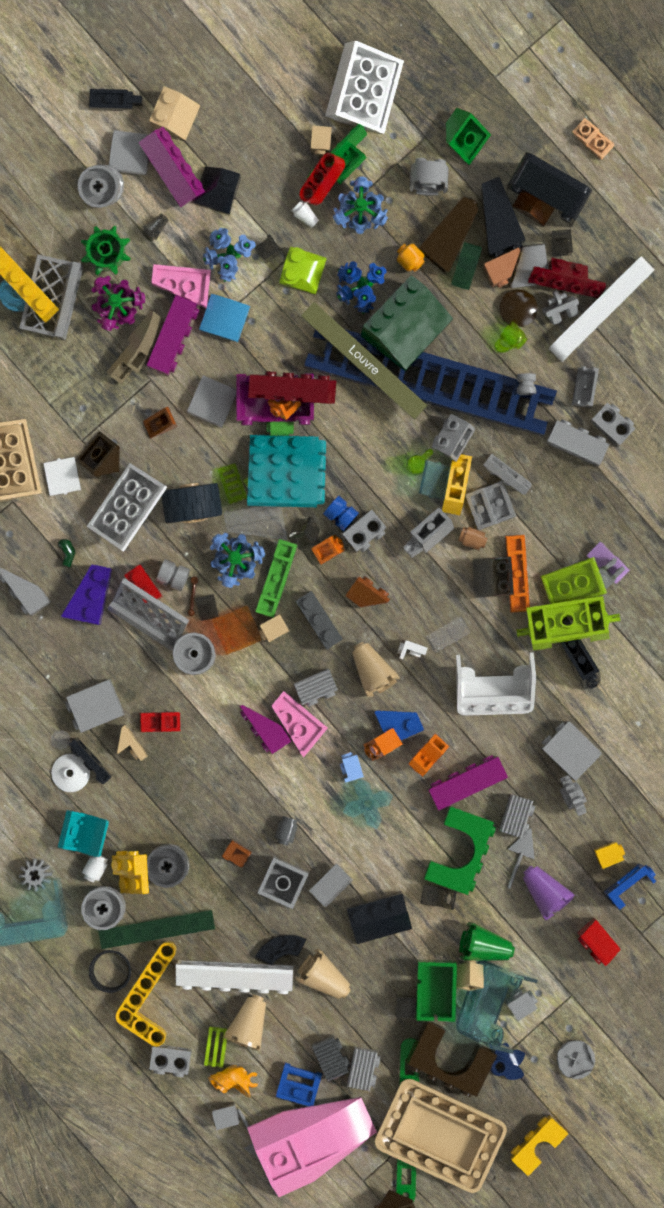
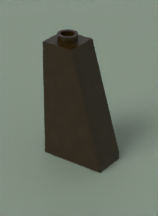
(448, 237)

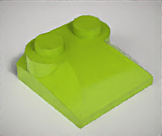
(302, 270)

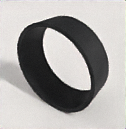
(101, 987)

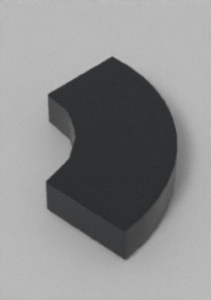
(281, 946)

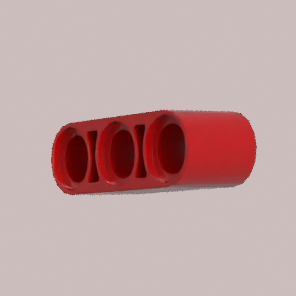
(320, 187)

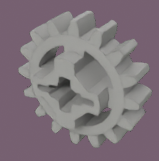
(573, 795)

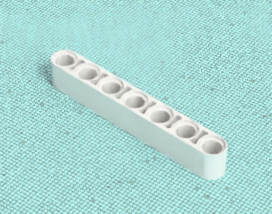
(601, 309)

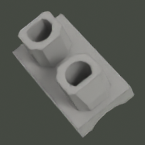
(568, 304)

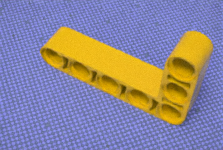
(143, 992)

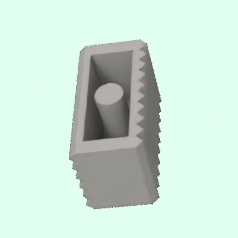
(315, 687)
(516, 816)
(362, 1068)

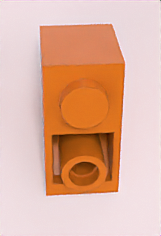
(382, 744)

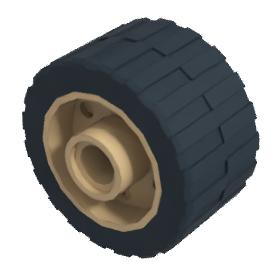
(191, 503)

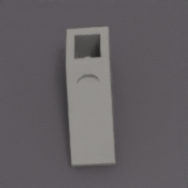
(29, 594)

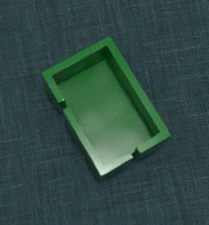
(436, 990)

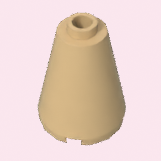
(373, 670)
(323, 976)
(248, 1024)

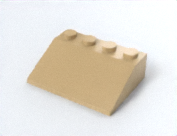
(17, 462)

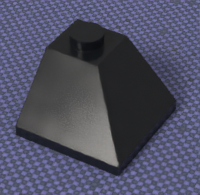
(220, 189)

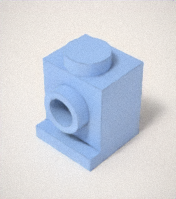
(351, 767)

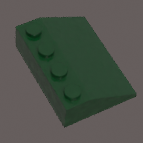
(406, 323)

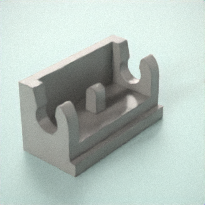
(585, 387)
(331, 885)

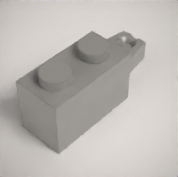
(429, 533)

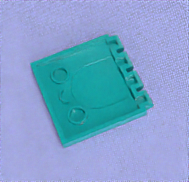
(286, 471)

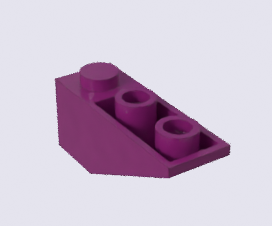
(270, 731)

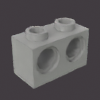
(609, 428)
(360, 527)
(171, 1054)

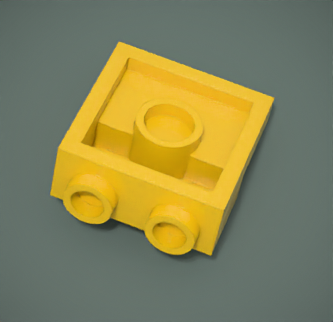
(132, 871)

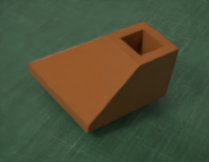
(365, 595)

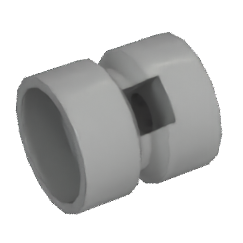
(173, 575)

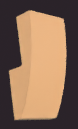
(592, 138)

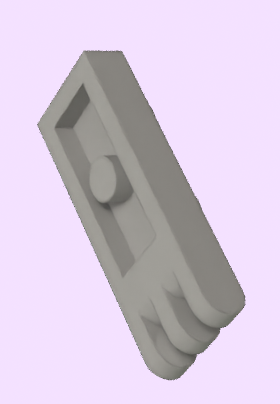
(507, 474)

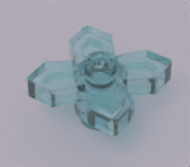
(371, 813)

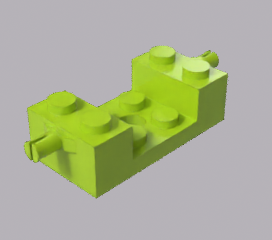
(588, 617)

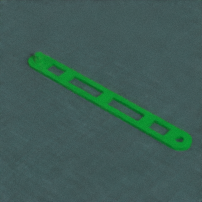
(406, 1047)

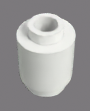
(95, 868)

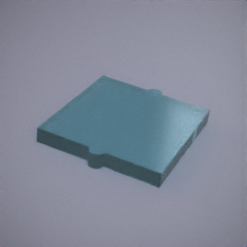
(434, 480)

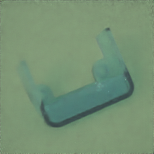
(51, 926)
(482, 1006)

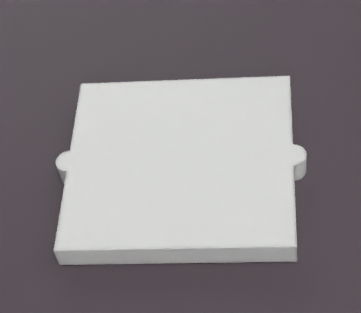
(62, 476)

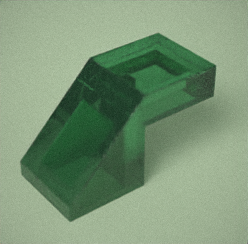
(466, 266)

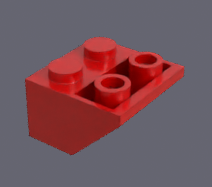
(599, 941)

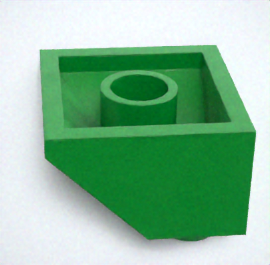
(465, 135)

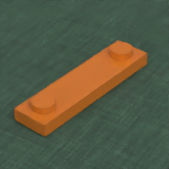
(517, 551)

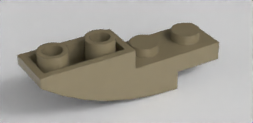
(140, 347)

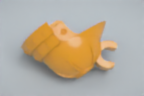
(233, 1077)

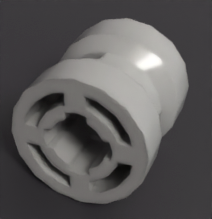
(526, 384)

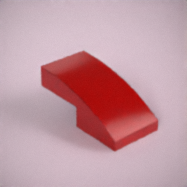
(160, 722)

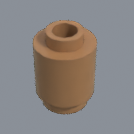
(472, 538)

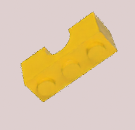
(548, 1131)

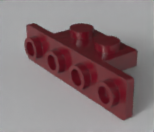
(567, 277)

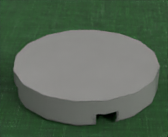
(575, 1059)

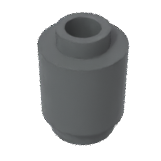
(286, 830)

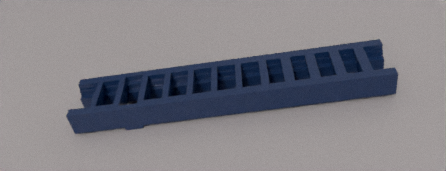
(453, 369)

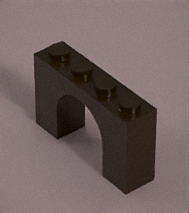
(468, 1079)

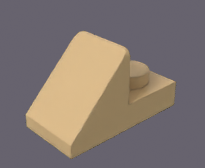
(128, 739)

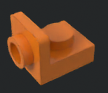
(283, 408)
(328, 549)

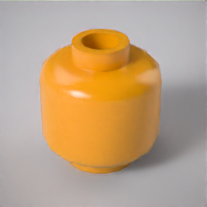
(410, 257)

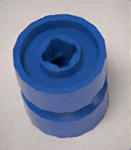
(341, 513)

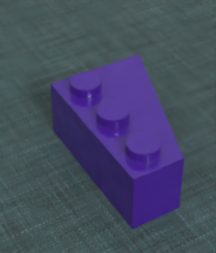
(90, 597)

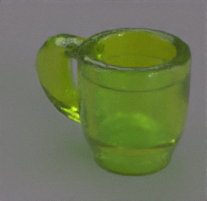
(513, 336)
(416, 463)

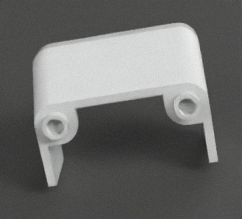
(495, 693)

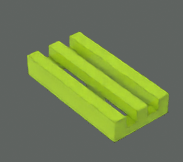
(213, 1063)

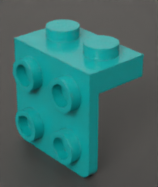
(83, 833)

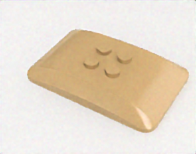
(440, 1135)

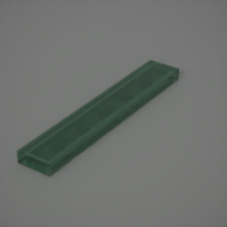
(157, 929)

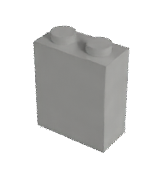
(94, 706)
(570, 750)

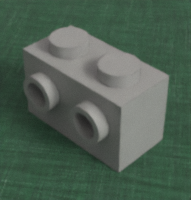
(453, 437)
(521, 1003)

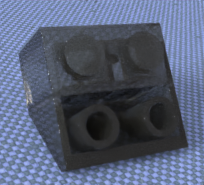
(492, 577)

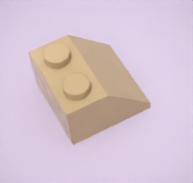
(174, 113)

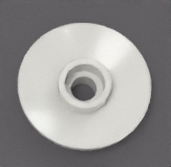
(80, 773)

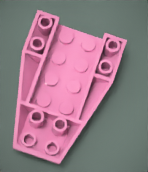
(309, 1141)

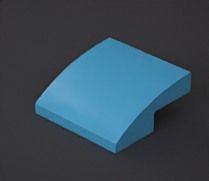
(224, 318)

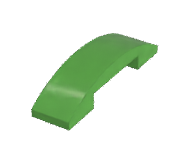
(276, 578)

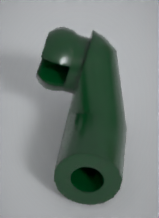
(69, 551)

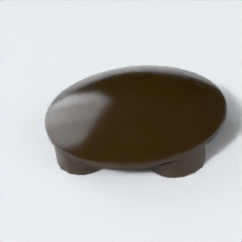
(518, 307)

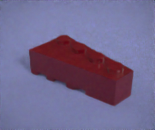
(292, 388)

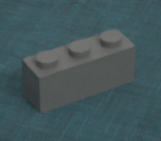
(319, 620)

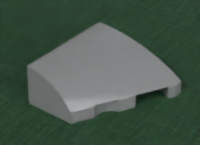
(529, 257)

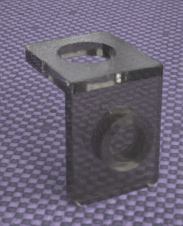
(438, 896)

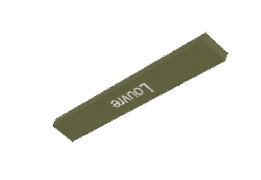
(364, 360)

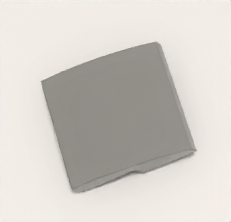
(127, 153)
(212, 401)
(490, 505)

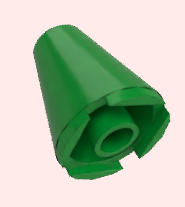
(484, 945)

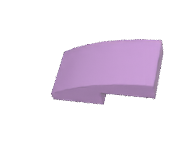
(603, 556)

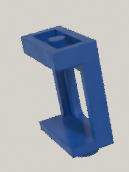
(626, 882)

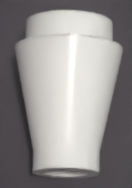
(305, 214)

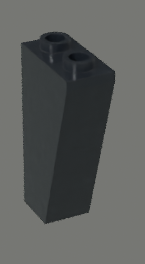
(499, 219)
(580, 661)

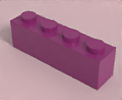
(171, 166)
(172, 335)
(468, 782)

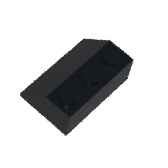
(379, 917)

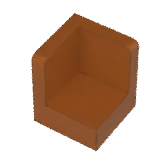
(236, 853)

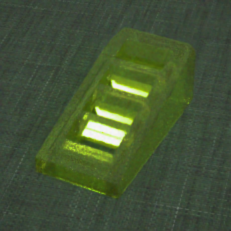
(238, 498)

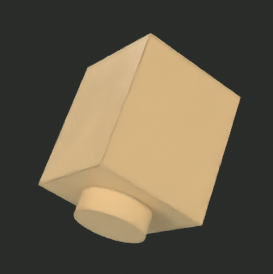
(321, 140)
(273, 629)
(470, 976)

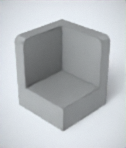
(226, 1116)

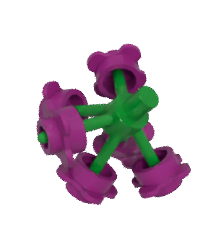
(121, 293)

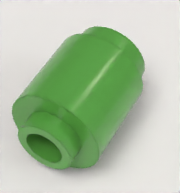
(280, 428)

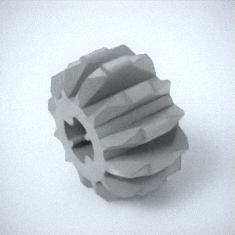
(41, 872)

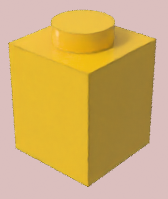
(609, 854)

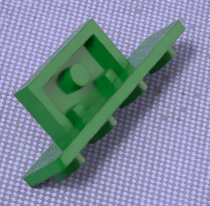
(349, 152)

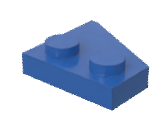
(403, 723)

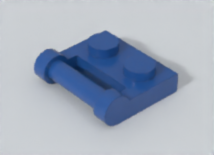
(298, 1091)

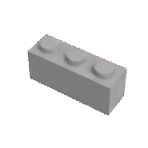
(578, 442)

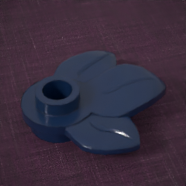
(509, 1064)

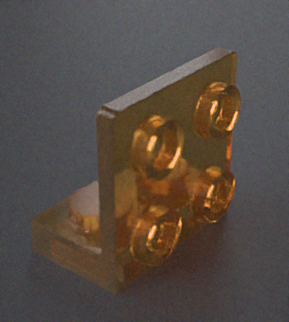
(236, 630)

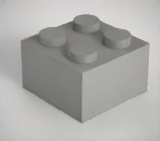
(283, 882)

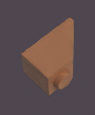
(501, 268)

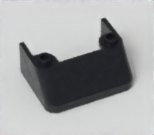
(550, 186)

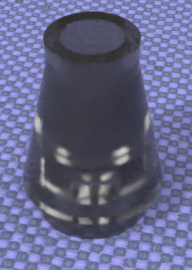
(154, 227)

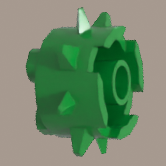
(101, 240)

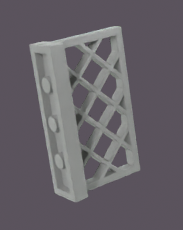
(68, 296)
(140, 617)

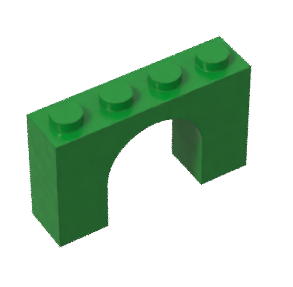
(462, 878)

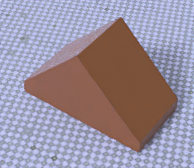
(160, 423)

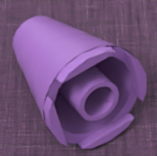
(546, 891)

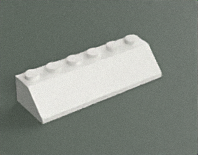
(234, 975)

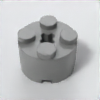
(429, 176)

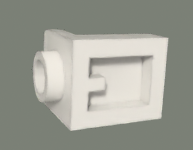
(415, 649)

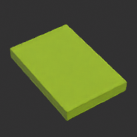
(574, 582)

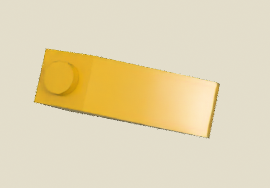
(457, 485)

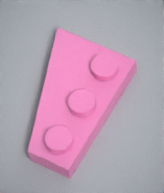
(184, 282)
(298, 722)

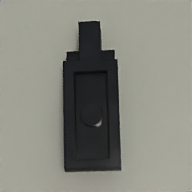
(113, 99)
(90, 760)

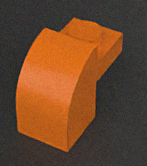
(428, 755)

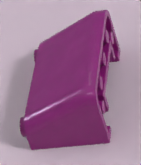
(258, 409)

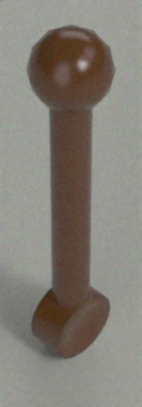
(194, 580)

